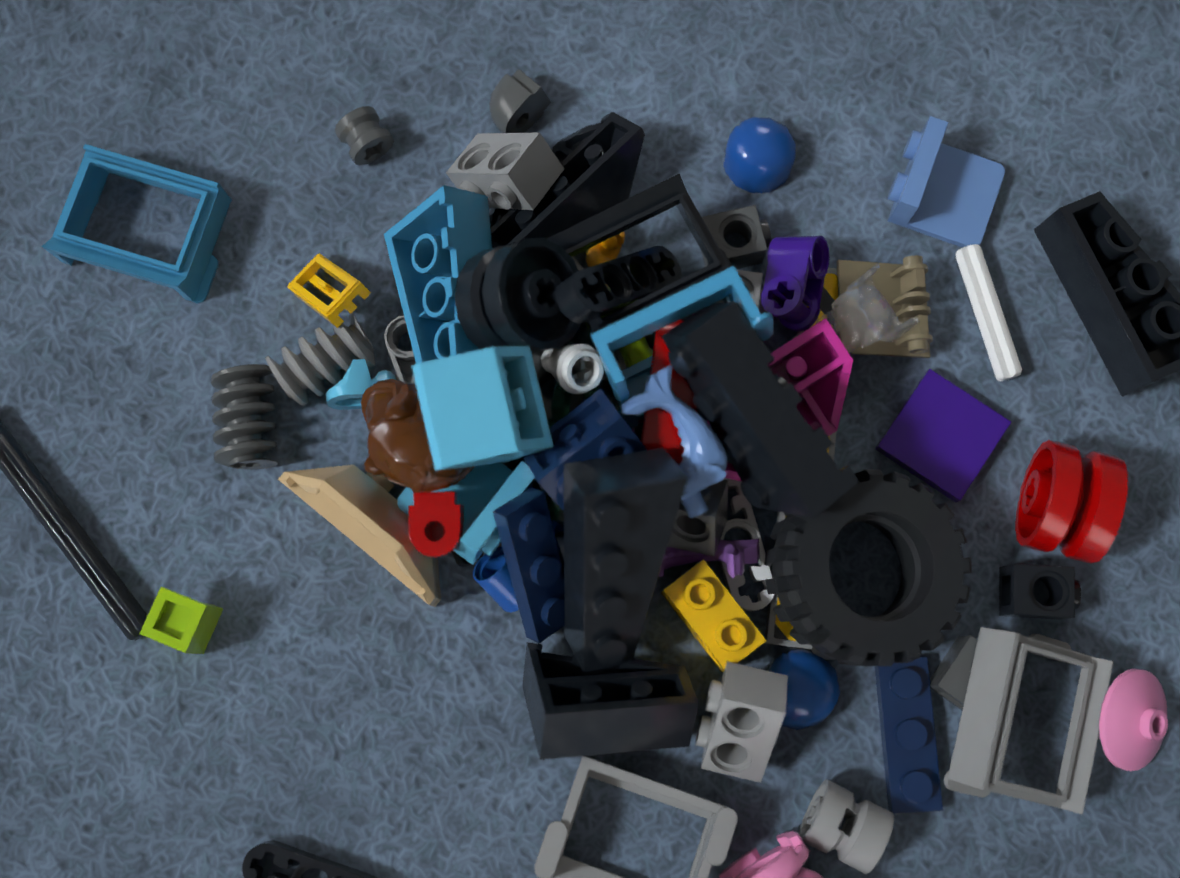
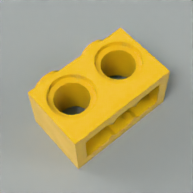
(713, 616)

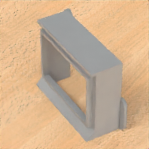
(990, 712)
(711, 848)

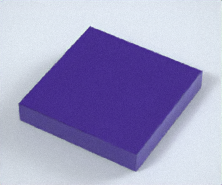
(943, 435)

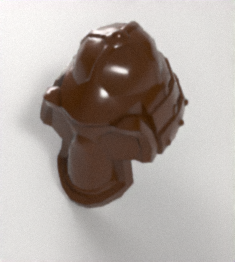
(400, 441)

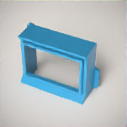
(195, 264)
(632, 380)

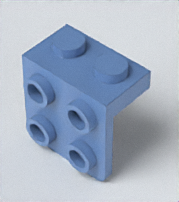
(944, 188)

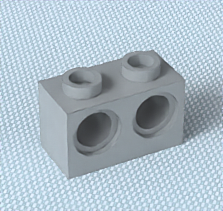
(507, 168)
(743, 721)

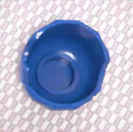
(759, 155)
(810, 688)

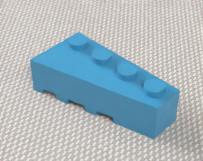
(427, 257)

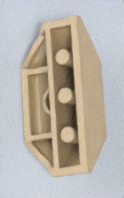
(371, 519)

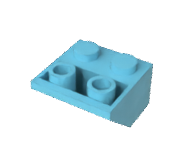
(482, 407)

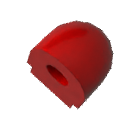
(435, 523)

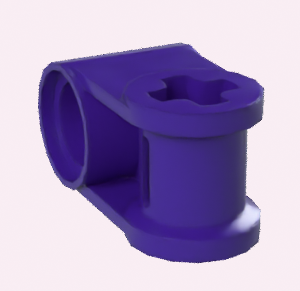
(795, 276)

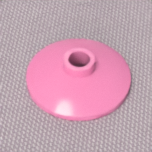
(1133, 719)

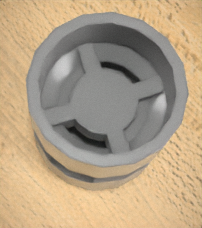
(862, 835)

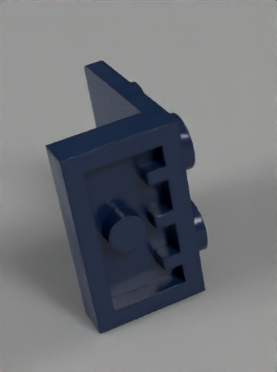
(583, 434)

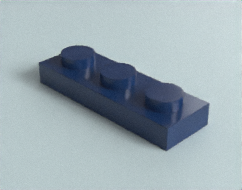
(533, 562)
(908, 737)

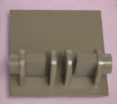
(906, 293)

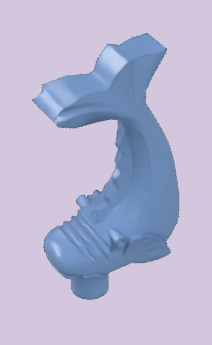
(703, 452)

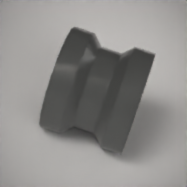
(364, 135)

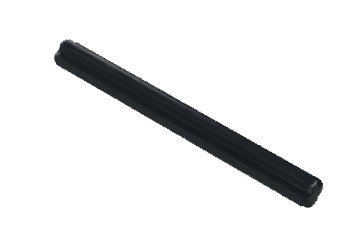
(70, 537)

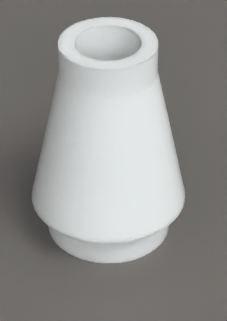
(574, 367)

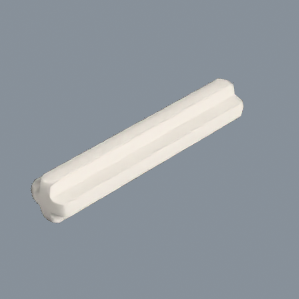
(988, 313)

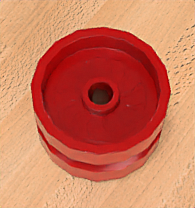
(1071, 501)

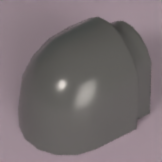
(517, 103)

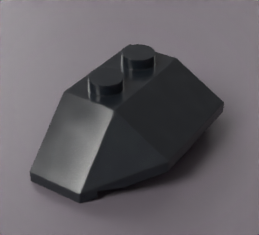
(596, 176)

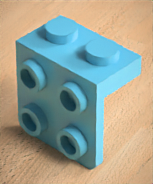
(481, 493)

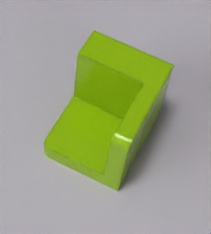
(181, 621)

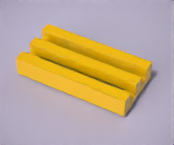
(340, 300)

